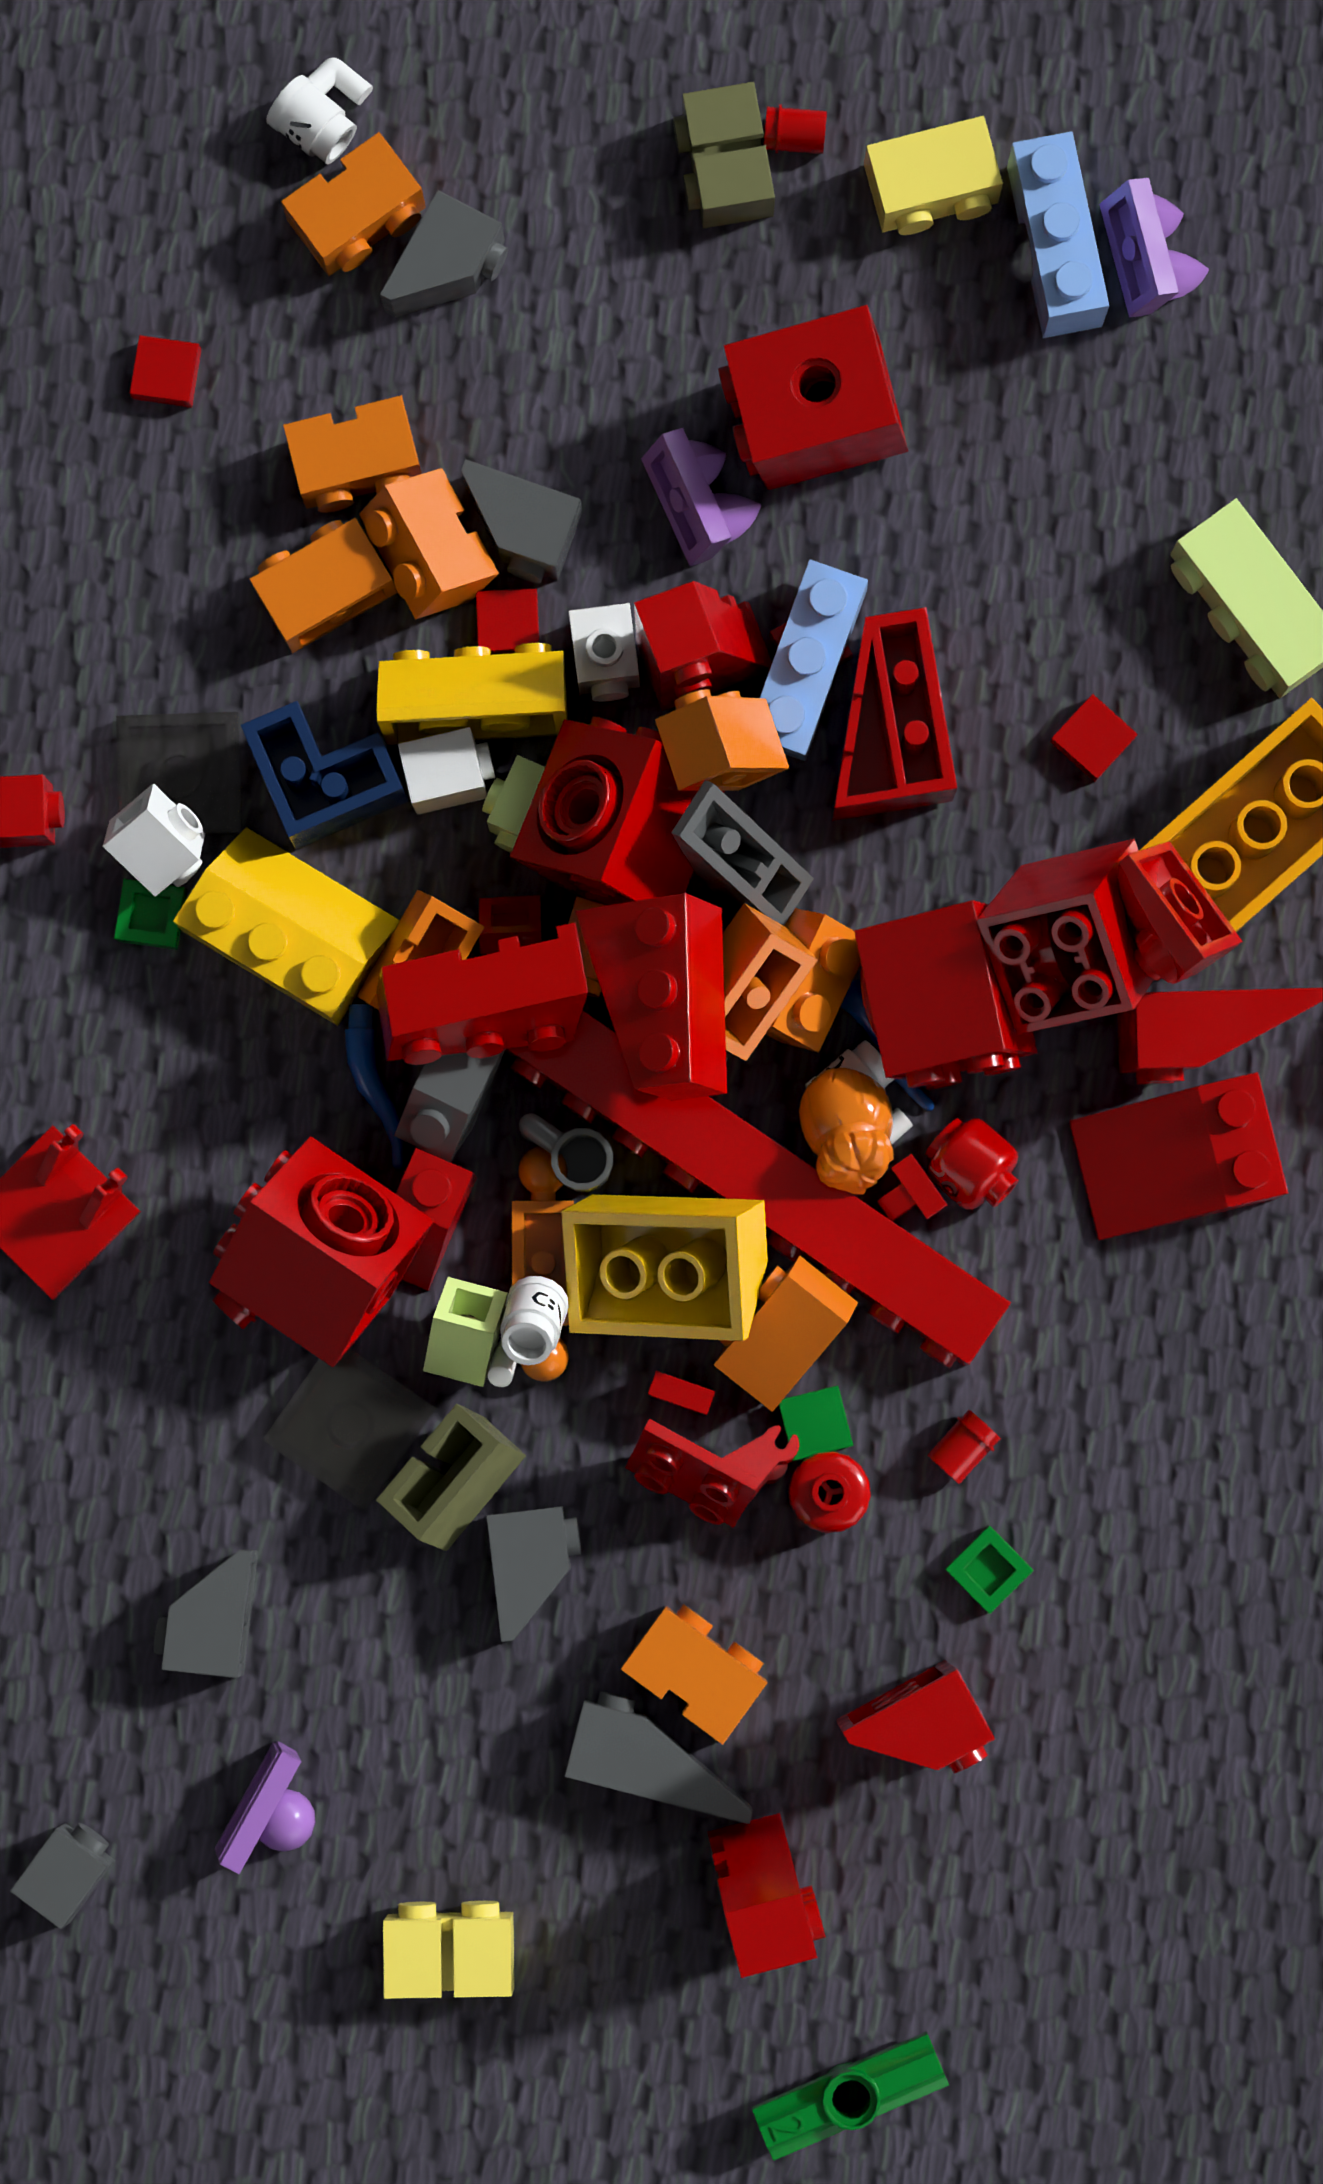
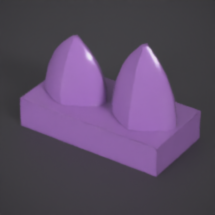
(1137, 232)
(681, 479)

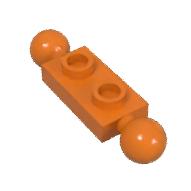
(539, 1242)

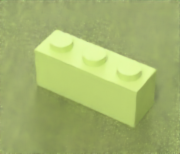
(1252, 598)

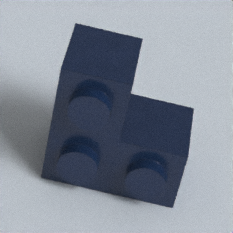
(316, 791)

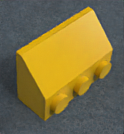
(487, 692)
(287, 924)
(664, 1265)

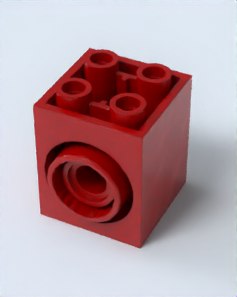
(774, 391)
(607, 816)
(1064, 940)
(937, 999)
(318, 1249)

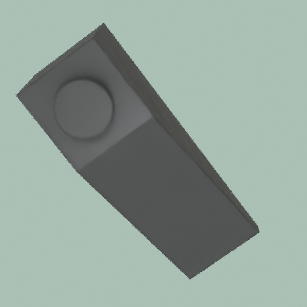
(738, 857)
(636, 1756)

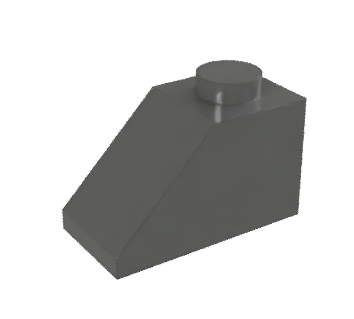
(445, 257)
(524, 520)
(447, 1103)
(529, 1562)
(211, 1621)

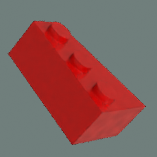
(697, 641)
(896, 724)
(663, 990)
(483, 1002)
(764, 1908)

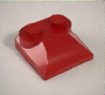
(1174, 915)

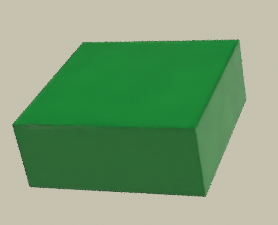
(149, 918)
(817, 1421)
(989, 1569)

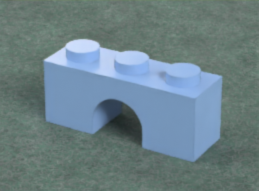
(1061, 235)
(811, 653)

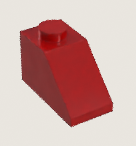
(441, 1193)

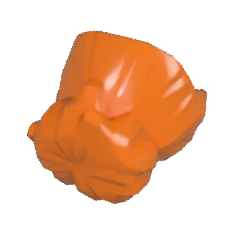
(848, 1128)

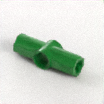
(810, 2115)

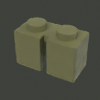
(726, 153)
(442, 1504)

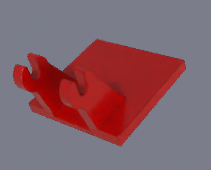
(60, 1210)
(711, 1485)

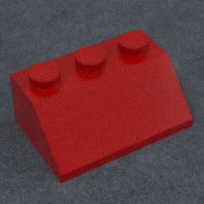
(923, 1722)

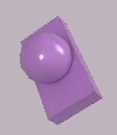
(268, 1812)

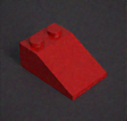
(1195, 1027)
(1179, 1156)

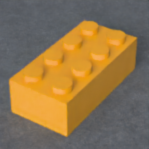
(1258, 820)

